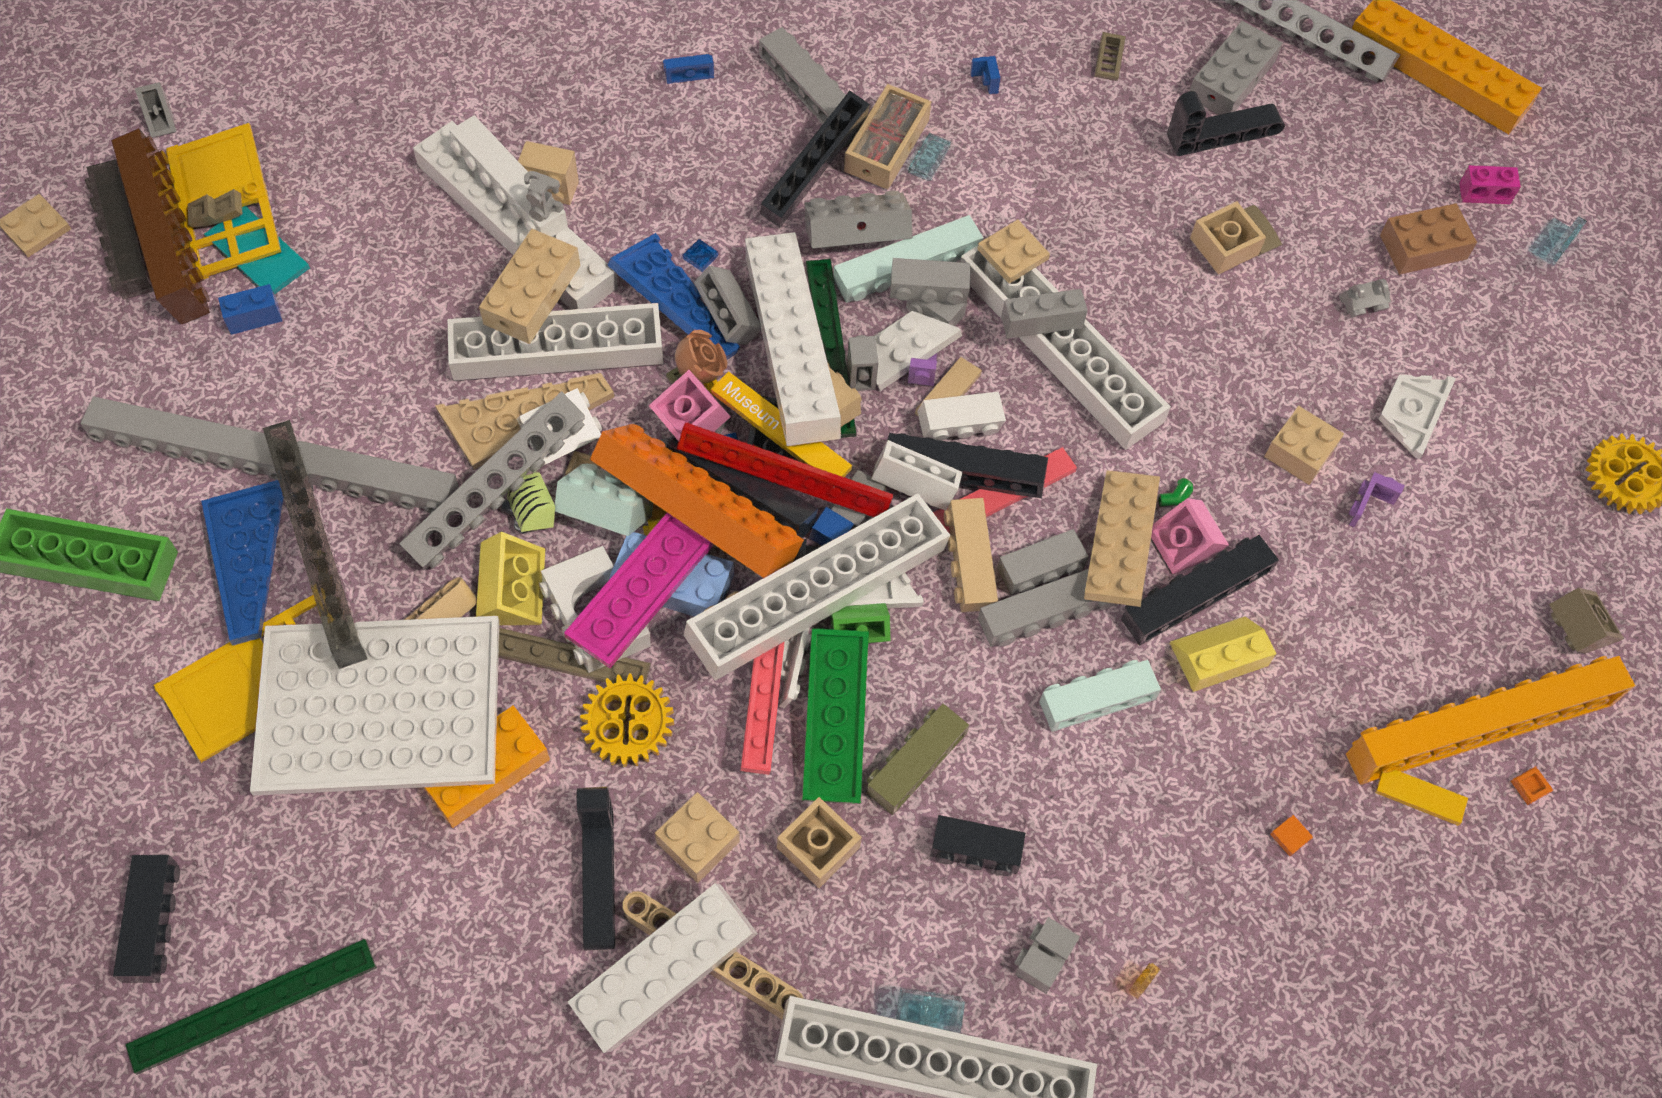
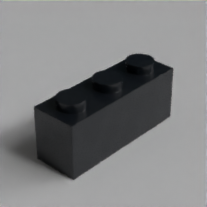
(977, 845)

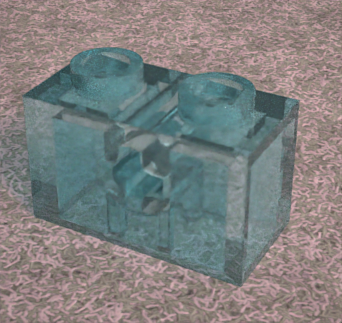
(931, 1009)

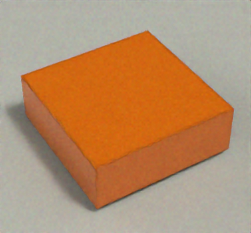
(1532, 785)
(1291, 835)

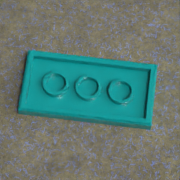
(275, 269)

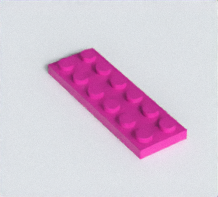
(638, 590)

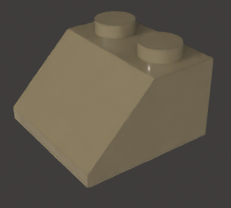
(1585, 621)

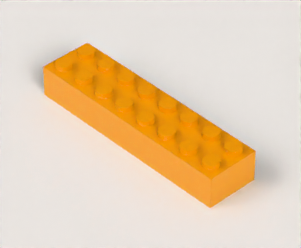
(1449, 65)

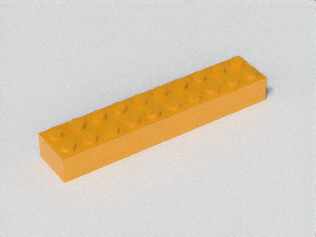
(1489, 718)

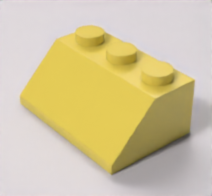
(510, 580)
(1223, 652)

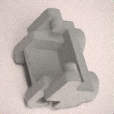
(539, 197)
(1366, 296)

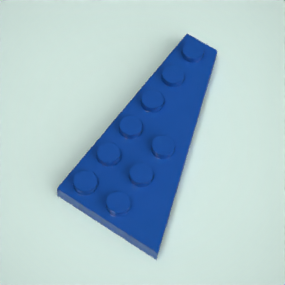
(660, 281)
(243, 545)

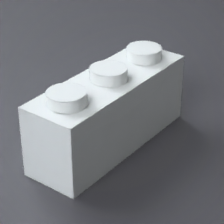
(961, 416)
(916, 474)

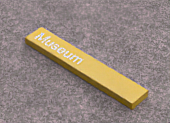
(767, 420)

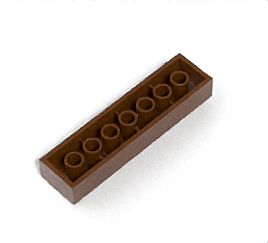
(161, 227)

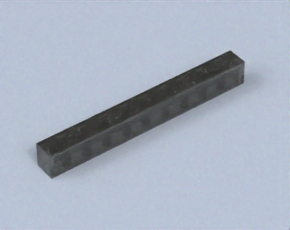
(315, 545)

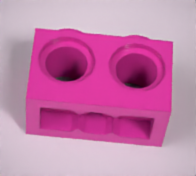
(1489, 184)

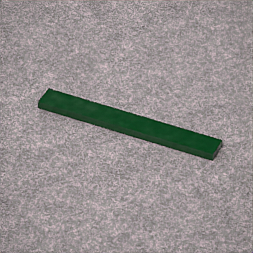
(827, 314)
(250, 1006)

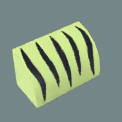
(532, 504)

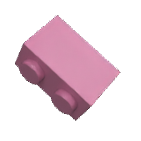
(691, 403)
(1187, 536)

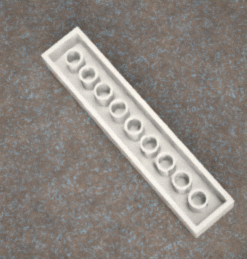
(439, 161)
(792, 340)
(1079, 359)
(815, 586)
(920, 1057)

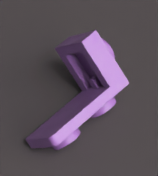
(922, 371)
(1378, 486)

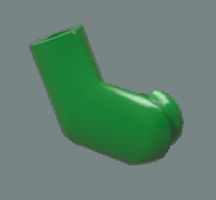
(1182, 492)

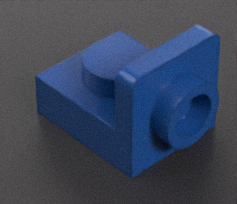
(988, 69)

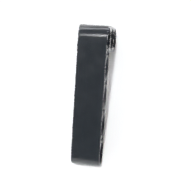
(1193, 132)
(598, 879)

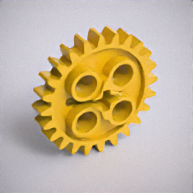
(1620, 457)
(602, 719)

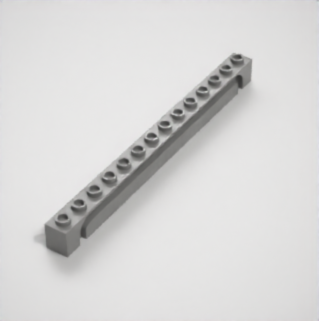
(249, 451)

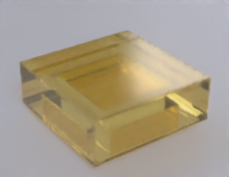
(1144, 980)

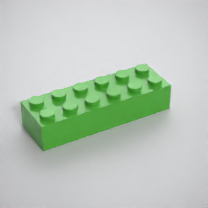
(85, 554)

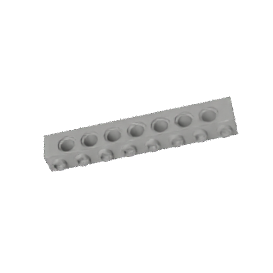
(1384, 59)
(417, 541)

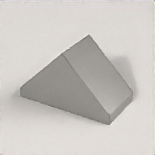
(156, 109)

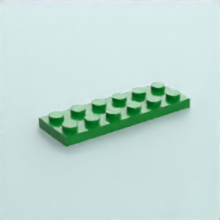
(835, 716)

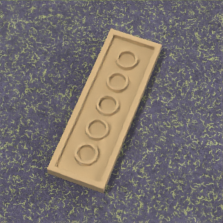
(1122, 538)

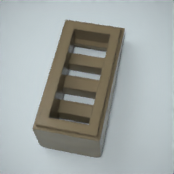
(1114, 41)

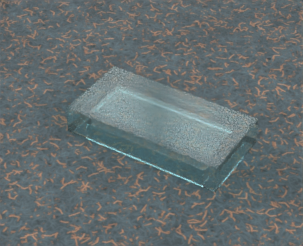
(929, 157)

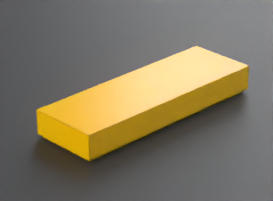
(1422, 796)

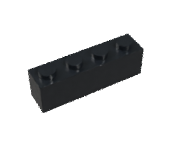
(146, 919)

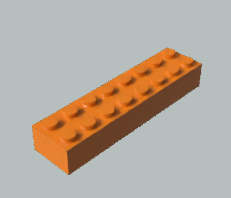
(697, 499)

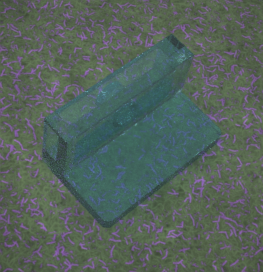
(1556, 239)

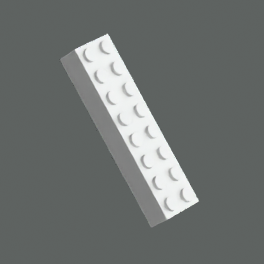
(564, 343)

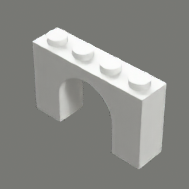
(569, 582)

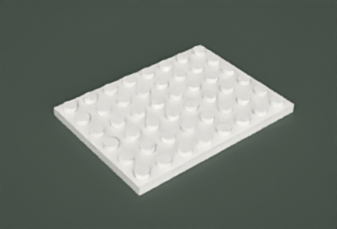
(395, 721)

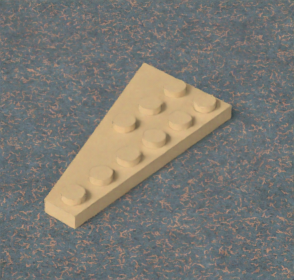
(489, 423)

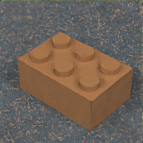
(1428, 238)

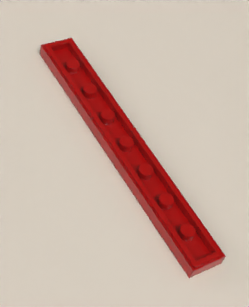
(783, 470)

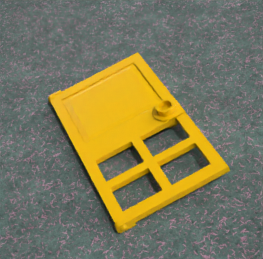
(214, 168)
(220, 692)

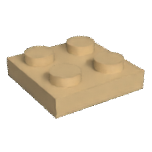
(34, 225)
(1013, 251)

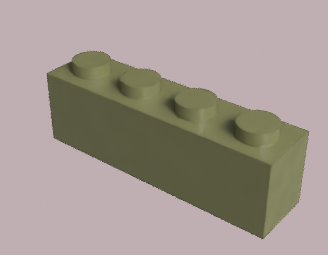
(917, 758)

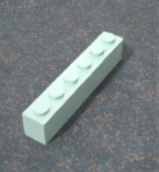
(873, 270)

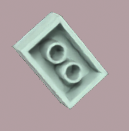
(601, 500)

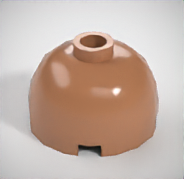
(700, 356)

